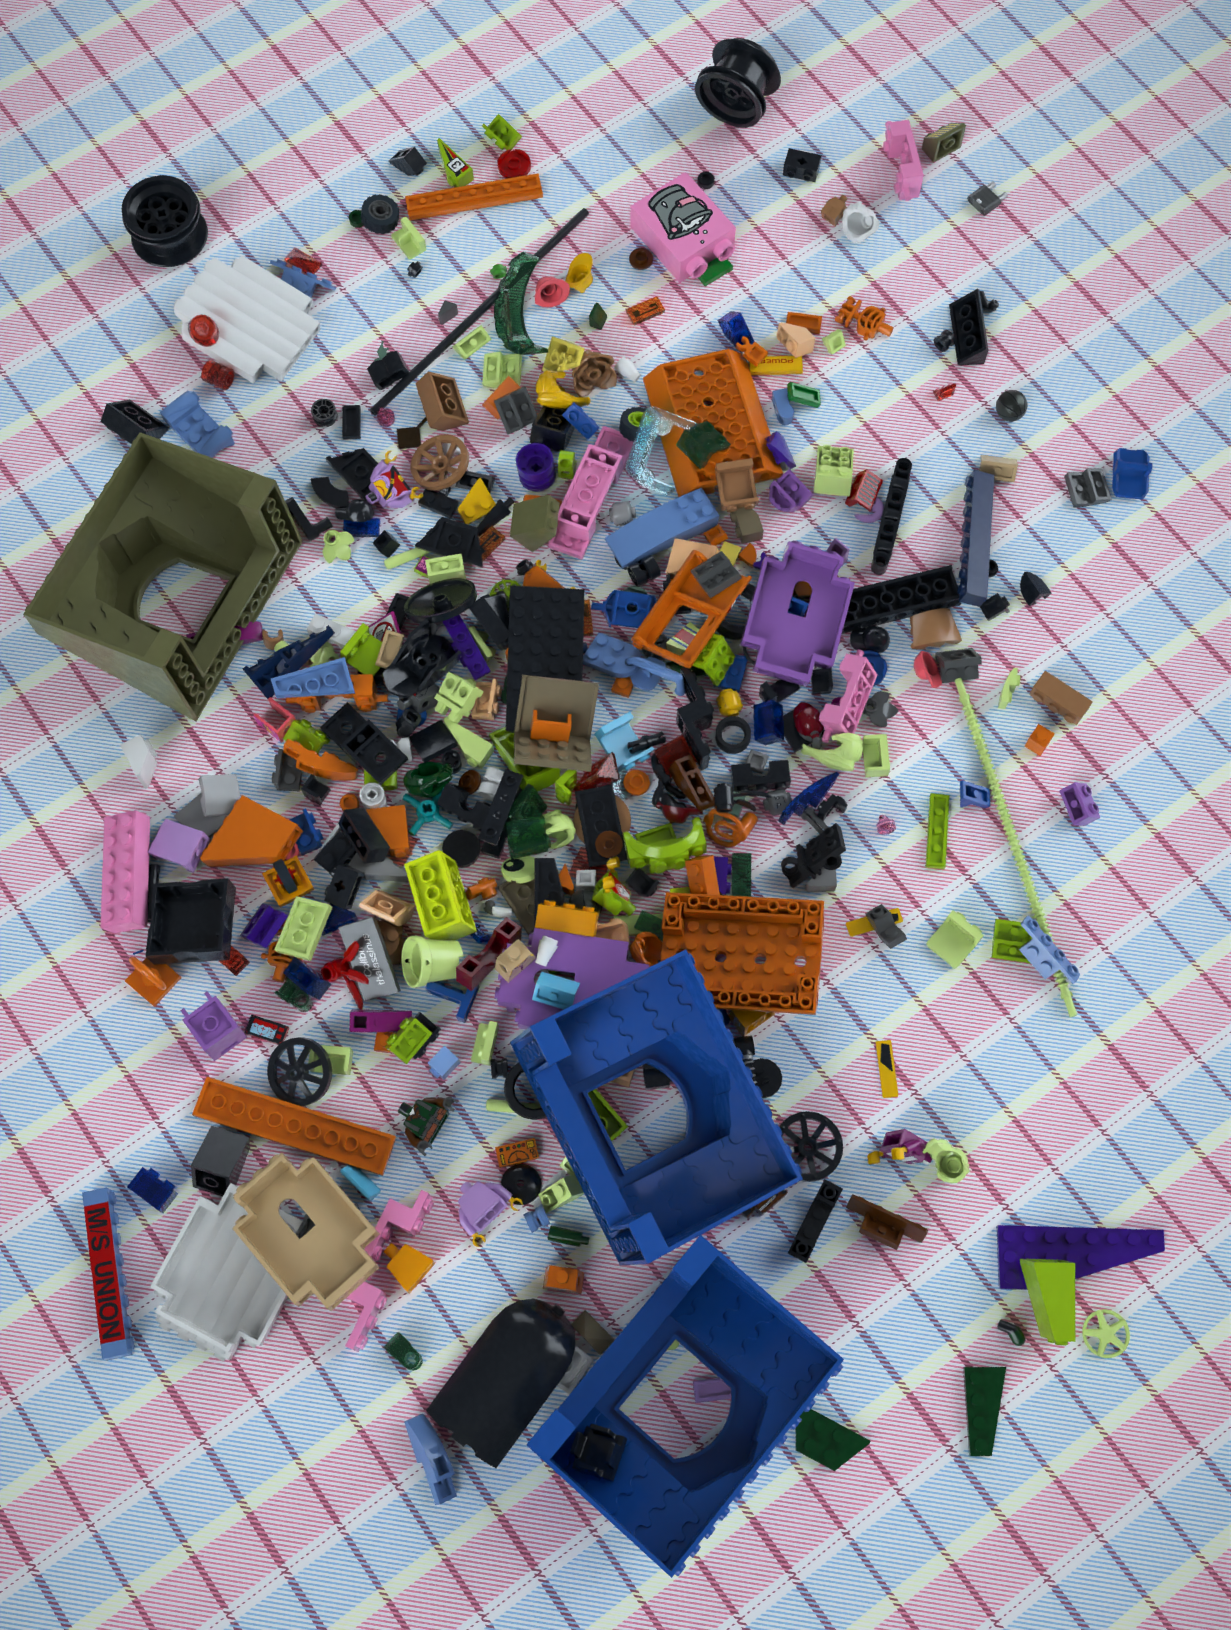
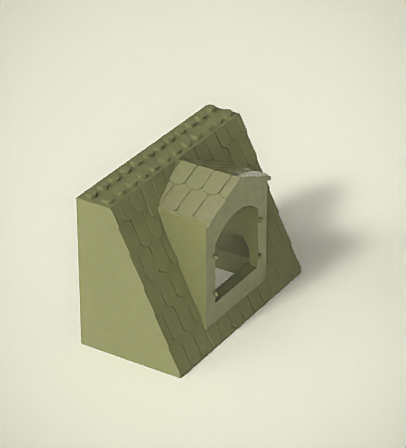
(152, 514)

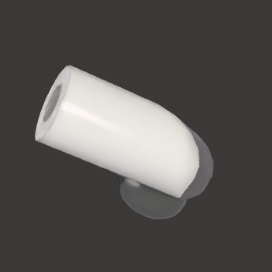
(497, 911)

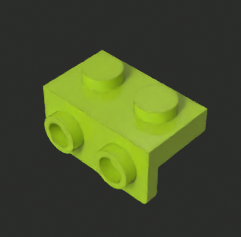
(503, 132)
(306, 735)

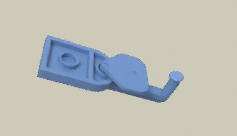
(625, 660)

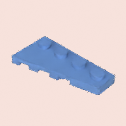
(318, 680)

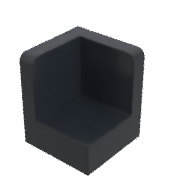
(821, 681)
(315, 790)

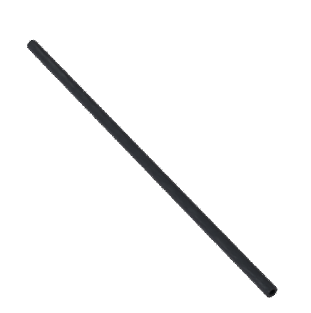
(471, 319)

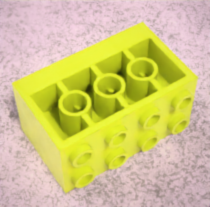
(440, 897)

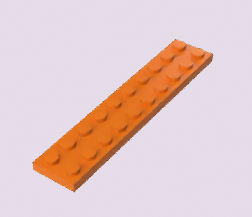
(294, 1126)

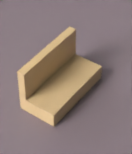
(1002, 468)

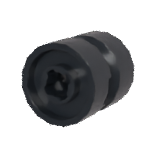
(644, 570)

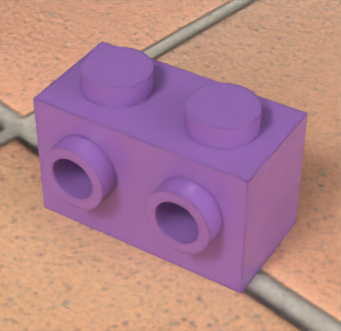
(1080, 804)

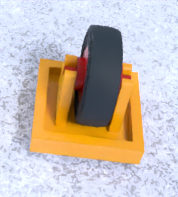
(287, 881)

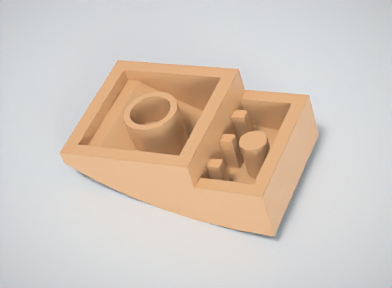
(388, 907)

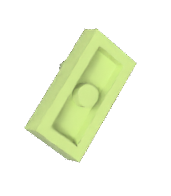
(480, 638)

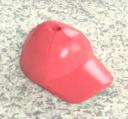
(926, 668)

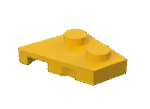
(476, 503)

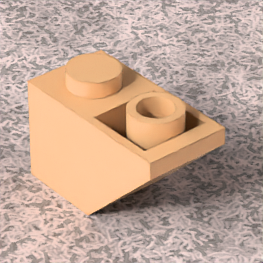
(795, 339)

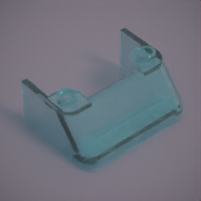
(653, 422)

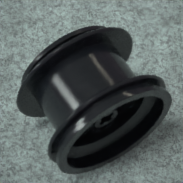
(738, 82)
(164, 221)

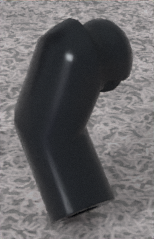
(988, 305)

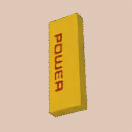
(778, 366)

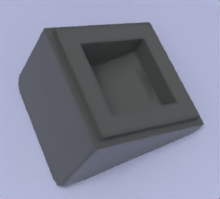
(447, 312)

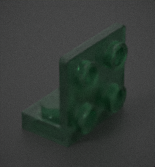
(702, 443)

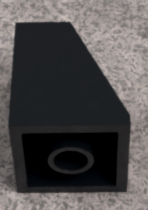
(219, 1160)

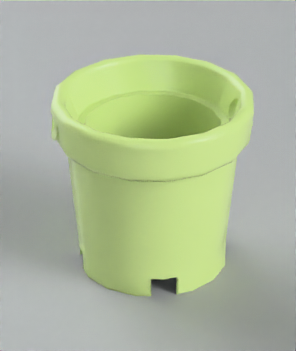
(429, 960)

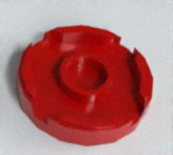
(514, 163)

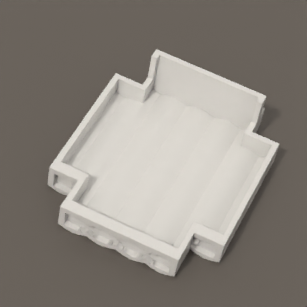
(257, 316)
(216, 1283)

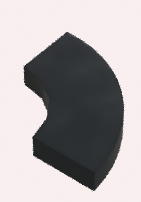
(329, 494)

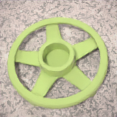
(1106, 1333)

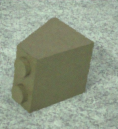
(535, 521)

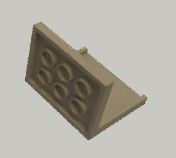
(553, 701)

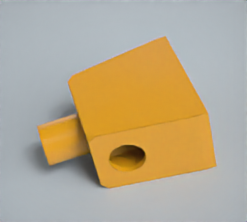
(408, 1265)

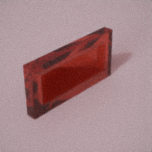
(303, 261)

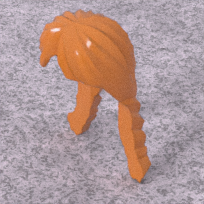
(646, 948)

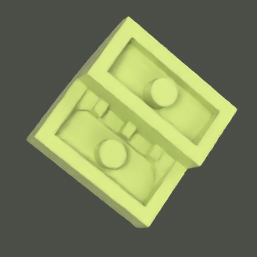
(499, 367)

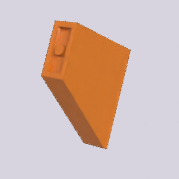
(251, 837)

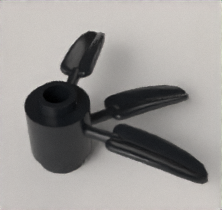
(725, 800)

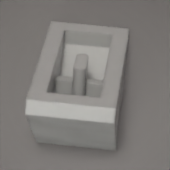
(825, 882)

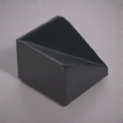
(386, 543)

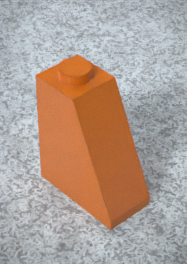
(394, 828)

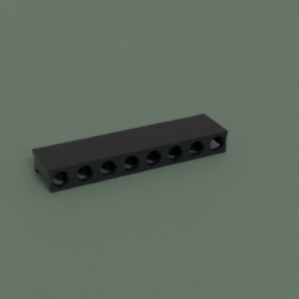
(901, 598)

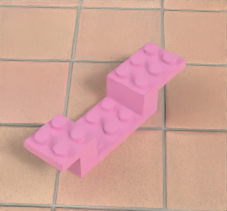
(597, 471)
(368, 1296)

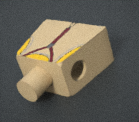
(514, 960)

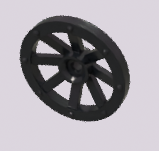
(302, 1071)
(811, 1141)

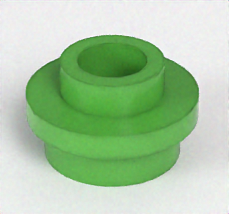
(498, 271)

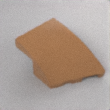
(933, 629)

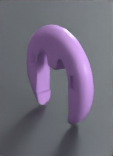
(878, 508)

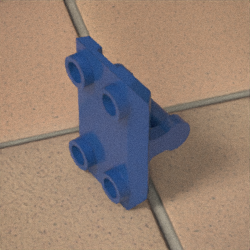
(1131, 473)

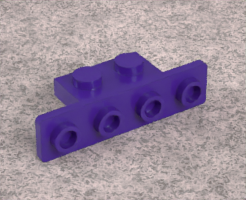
(463, 641)

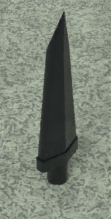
(496, 514)

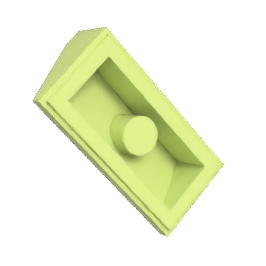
(472, 342)

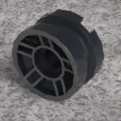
(324, 406)

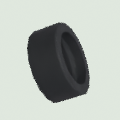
(733, 721)

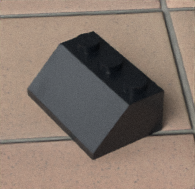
(130, 419)

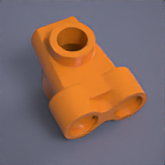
(485, 888)

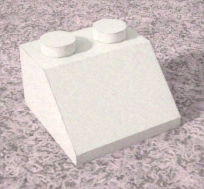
(141, 758)

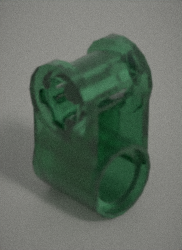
(292, 994)
(401, 1350)

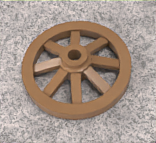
(440, 464)

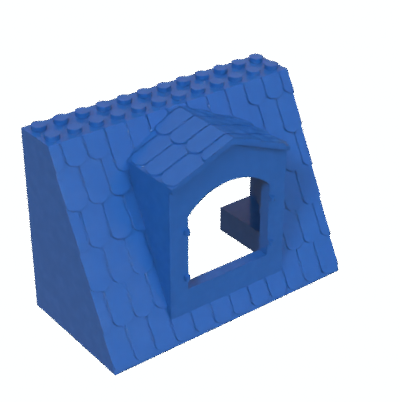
(730, 1142)
(747, 1343)

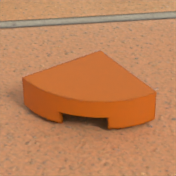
(748, 555)

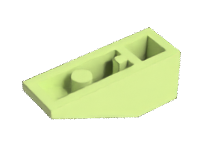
(474, 748)

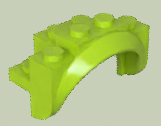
(668, 853)

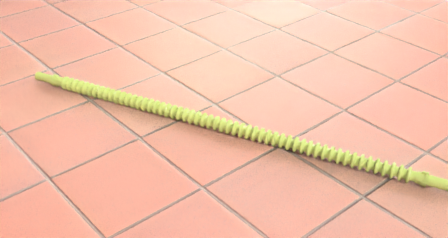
(964, 698)

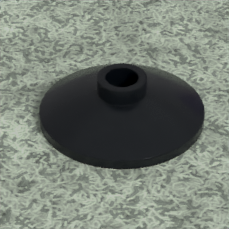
(531, 1187)

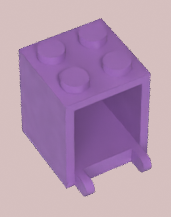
(214, 1027)

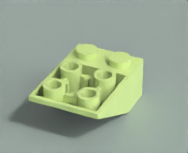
(833, 470)

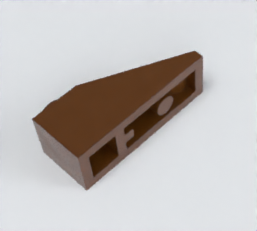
(691, 782)

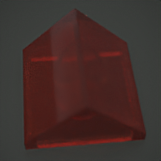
(602, 773)

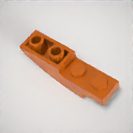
(326, 766)

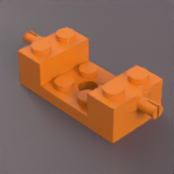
(365, 696)

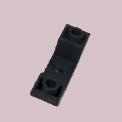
(814, 1221)

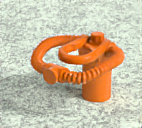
(740, 830)

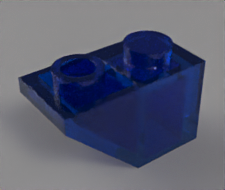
(735, 328)

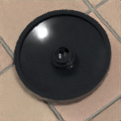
(440, 600)

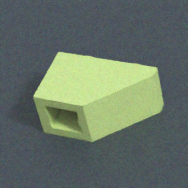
(561, 1193)

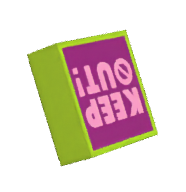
(421, 568)

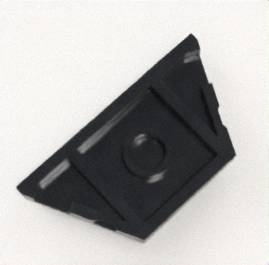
(355, 469)
(453, 538)

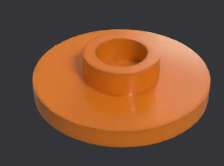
(636, 782)

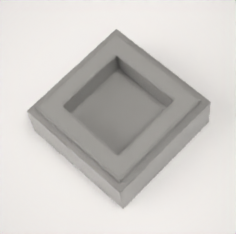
(757, 761)

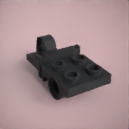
(820, 852)

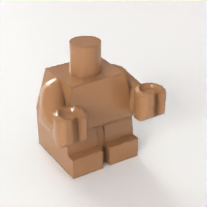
(834, 209)

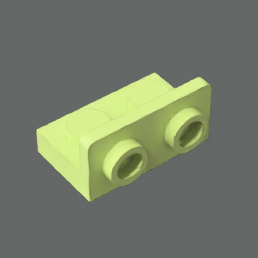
(485, 1043)

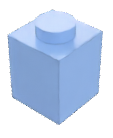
(443, 1063)

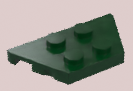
(826, 1440)

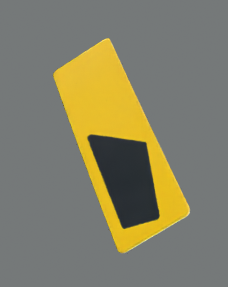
(863, 925)
(886, 1069)

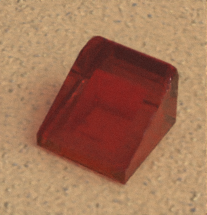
(944, 391)

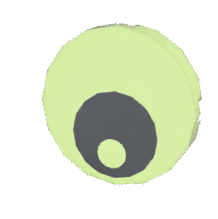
(519, 869)

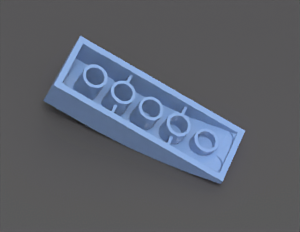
(658, 528)

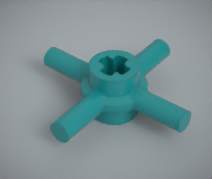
(427, 817)

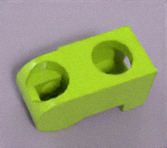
(566, 463)

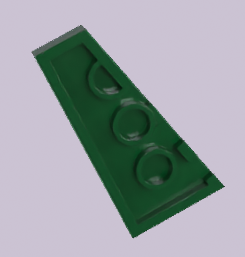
(982, 1400)

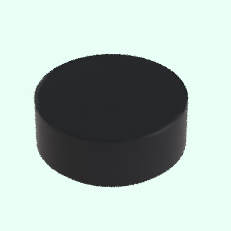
(705, 180)

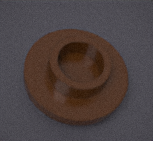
(641, 258)
(470, 781)
(608, 844)

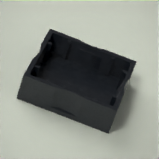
(191, 921)

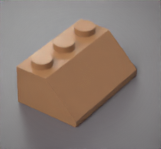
(441, 401)

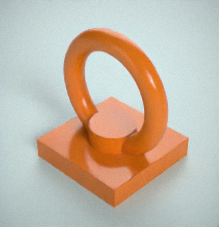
(151, 980)

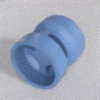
(532, 1222)

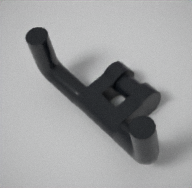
(658, 770)

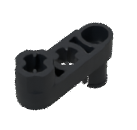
(311, 531)

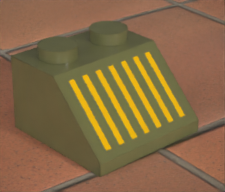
(943, 141)

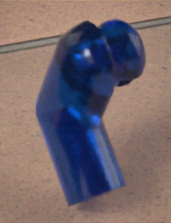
(479, 936)

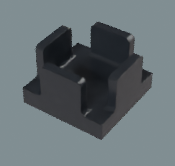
(598, 1452)

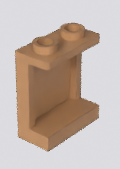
(736, 485)

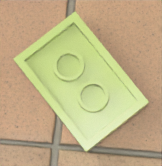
(303, 928)

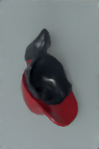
(672, 810)

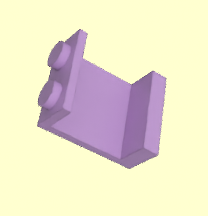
(179, 844)

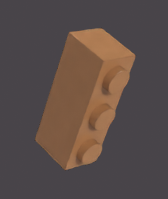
(1060, 698)

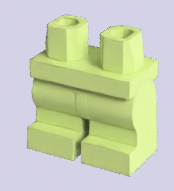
(457, 695)

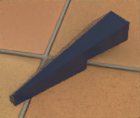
(286, 661)

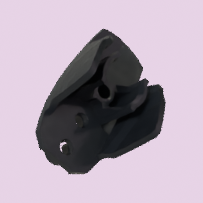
(413, 667)

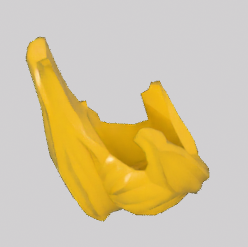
(553, 395)

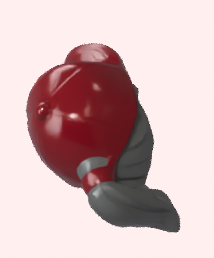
(808, 724)

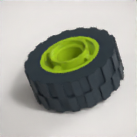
(630, 422)

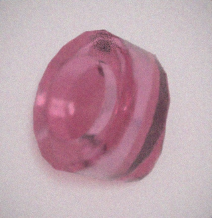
(385, 417)
(885, 825)

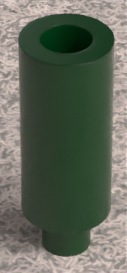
(567, 1236)

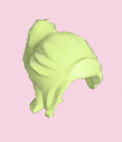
(842, 757)
(559, 827)
(950, 1161)

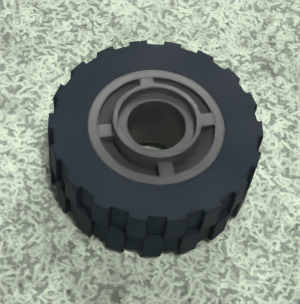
(380, 214)

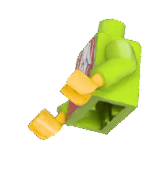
(612, 893)

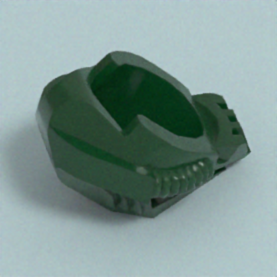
(427, 779)

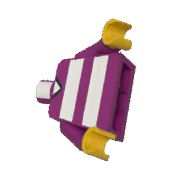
(903, 1147)

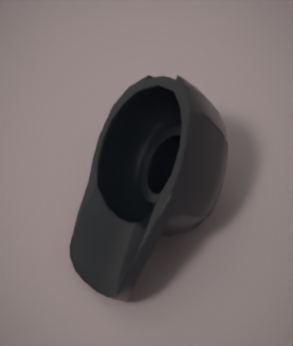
(356, 511)
(866, 640)

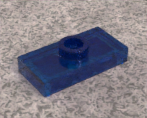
(363, 529)

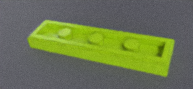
(937, 831)

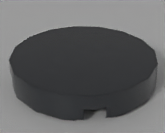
(462, 847)

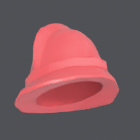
(551, 291)

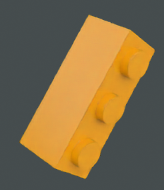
(567, 918)

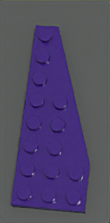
(1088, 1248)

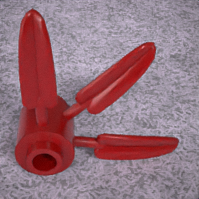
(340, 968)

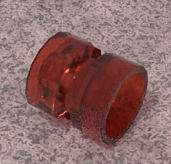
(218, 375)

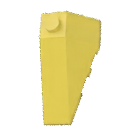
(562, 355)

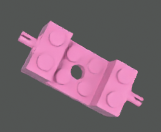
(901, 144)
(860, 681)

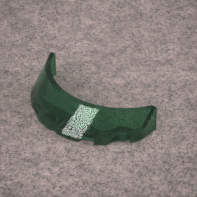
(509, 306)

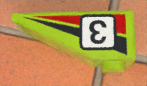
(456, 169)

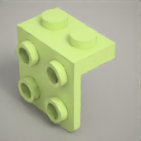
(955, 939)

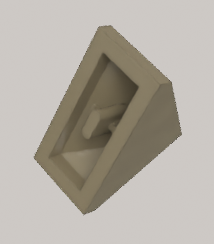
(592, 1332)

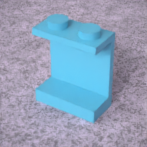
(615, 738)

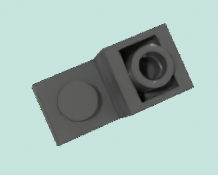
(885, 927)

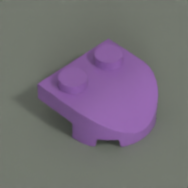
(789, 493)

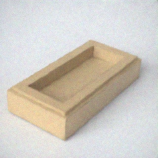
(389, 649)

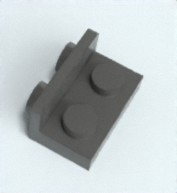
(286, 776)

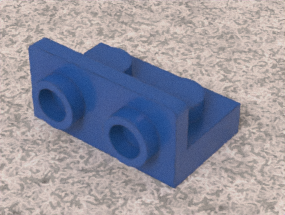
(580, 420)
(310, 837)

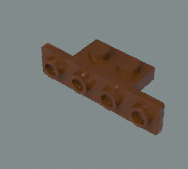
(884, 1225)

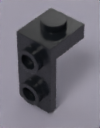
(777, 691)

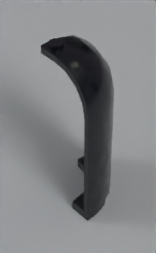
(506, 1378)

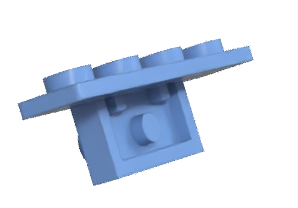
(303, 282)
(1044, 954)

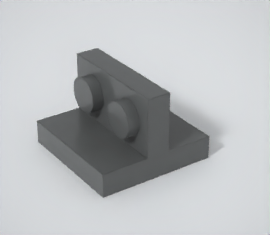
(958, 664)

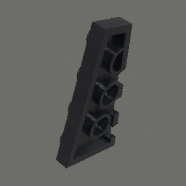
(547, 883)

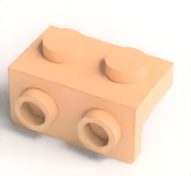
(487, 706)

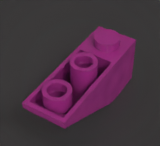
(377, 1020)

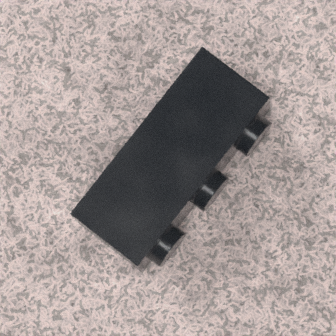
(364, 835)

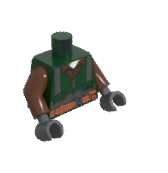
(425, 1120)

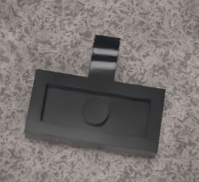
(439, 502)

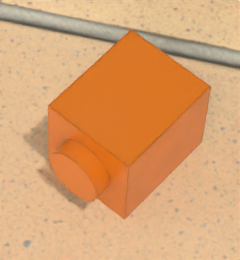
(1039, 740)

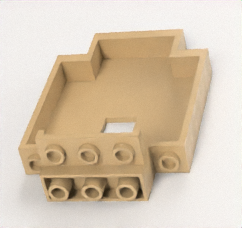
(329, 1256)

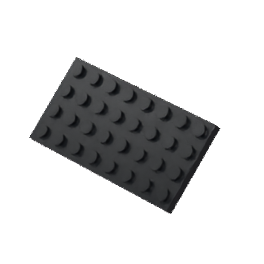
(543, 638)

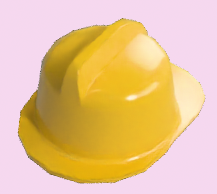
(579, 272)

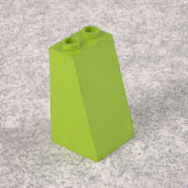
(1052, 1297)

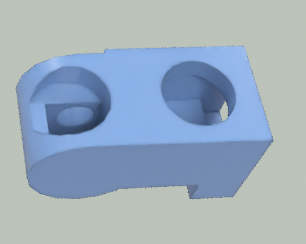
(782, 408)

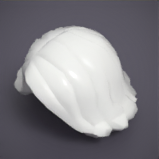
(859, 222)

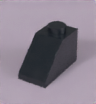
(408, 161)

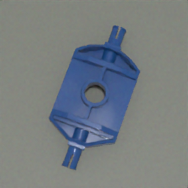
(616, 608)

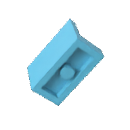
(555, 990)

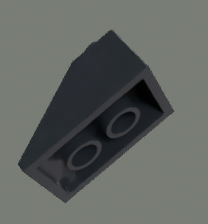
(551, 429)

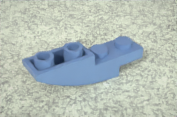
(433, 1456)

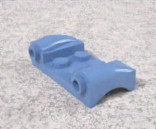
(196, 426)

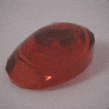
(203, 330)

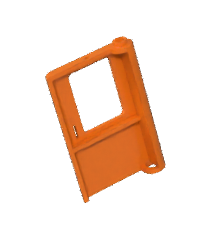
(687, 592)

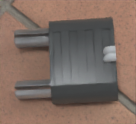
(985, 200)

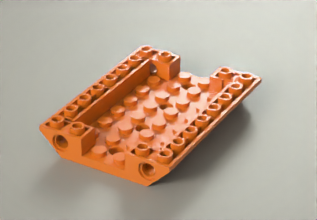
(734, 412)
(743, 931)

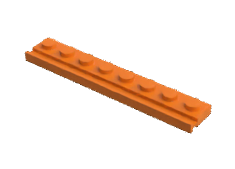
(474, 196)

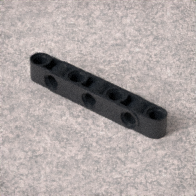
(891, 516)

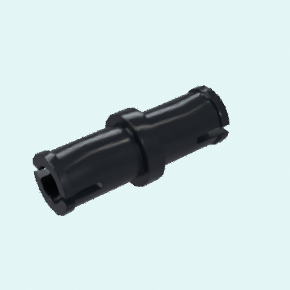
(646, 742)

